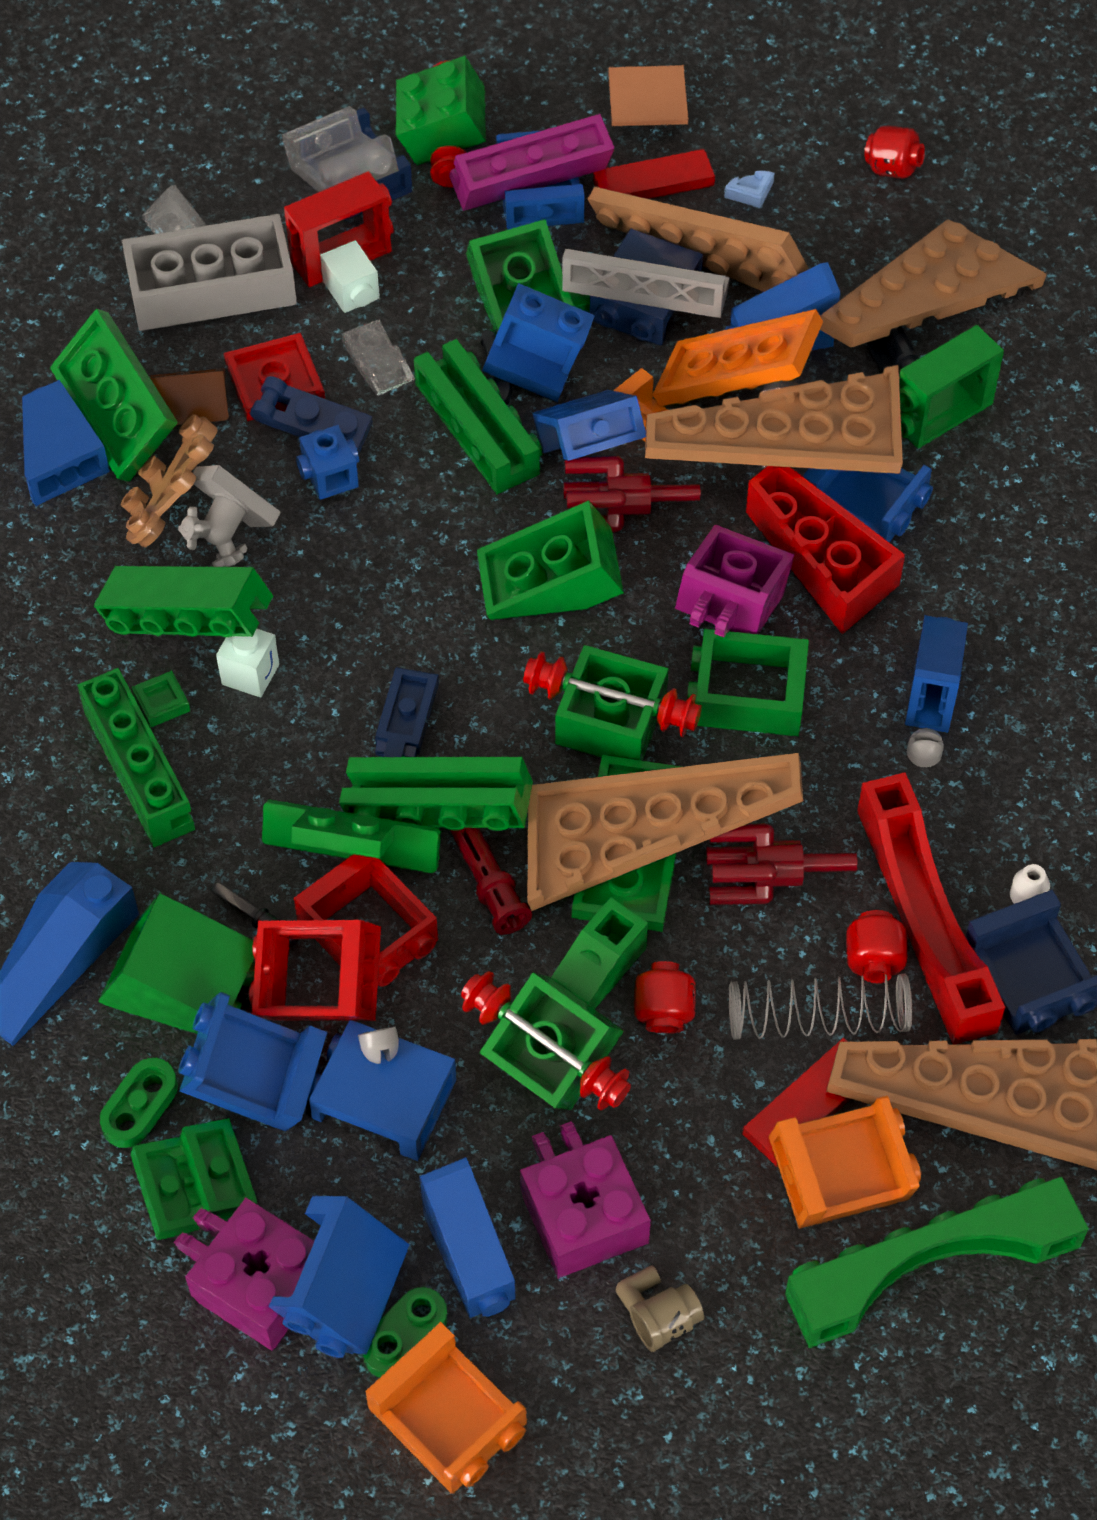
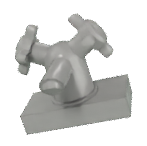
(231, 505)

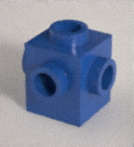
(328, 461)

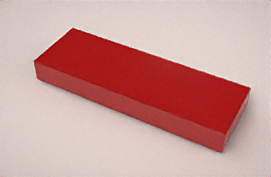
(658, 175)
(803, 1100)

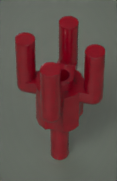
(621, 491)
(766, 864)

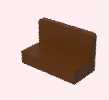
(194, 393)

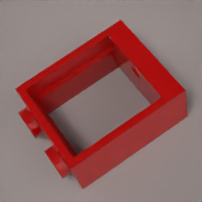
(329, 207)
(348, 882)
(357, 970)

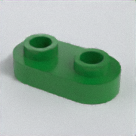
(136, 1104)
(404, 1328)

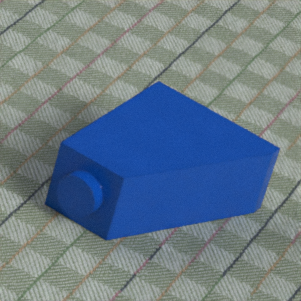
(805, 292)
(58, 444)
(936, 673)
(467, 1239)

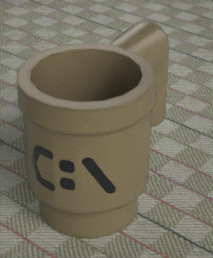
(664, 1314)

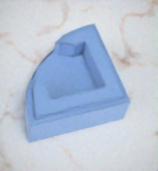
(750, 189)

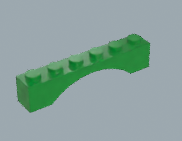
(1026, 1225)

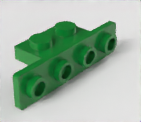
(348, 834)

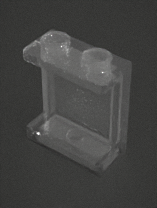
(337, 150)

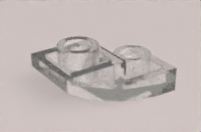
(377, 358)

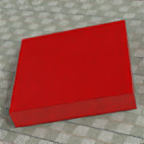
(280, 358)

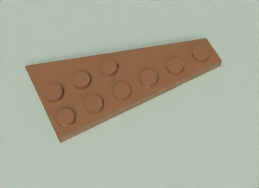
(729, 247)
(934, 277)
(798, 426)
(617, 823)
(996, 1089)

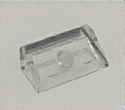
(171, 213)

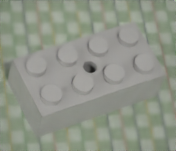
(209, 272)

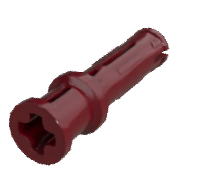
(494, 886)

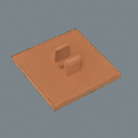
(648, 95)

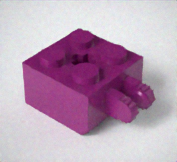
(733, 582)
(565, 1183)
(243, 1247)

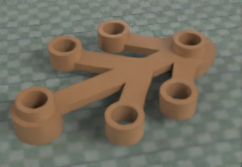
(167, 487)

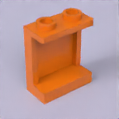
(845, 1163)
(446, 1410)

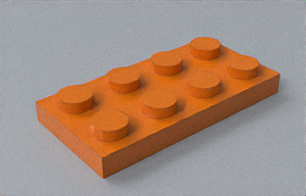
(738, 358)

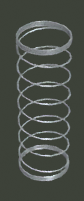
(737, 1017)

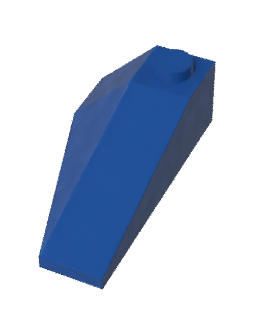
(60, 940)

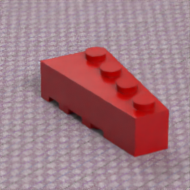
(834, 552)

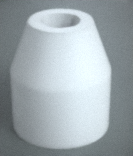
(1028, 883)

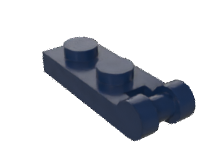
(307, 413)

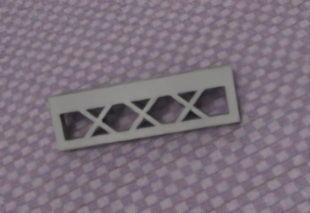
(644, 283)

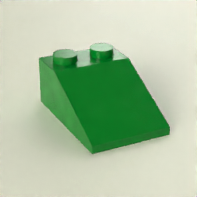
(515, 257)
(551, 566)

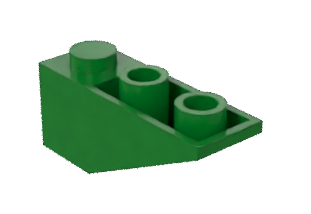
(602, 953)

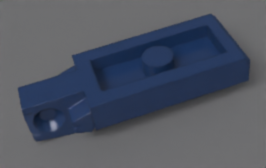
(406, 713)

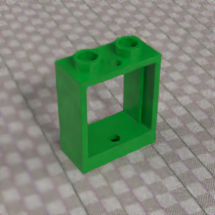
(948, 386)
(746, 712)

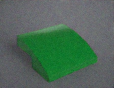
(192, 1173)

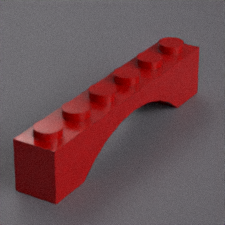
(950, 965)

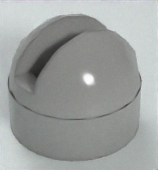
(925, 747)
(377, 1040)

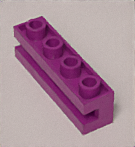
(531, 161)

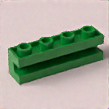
(478, 417)
(183, 600)
(136, 757)
(440, 791)

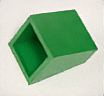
(176, 964)

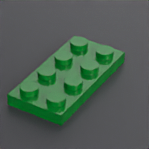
(114, 394)
(640, 890)

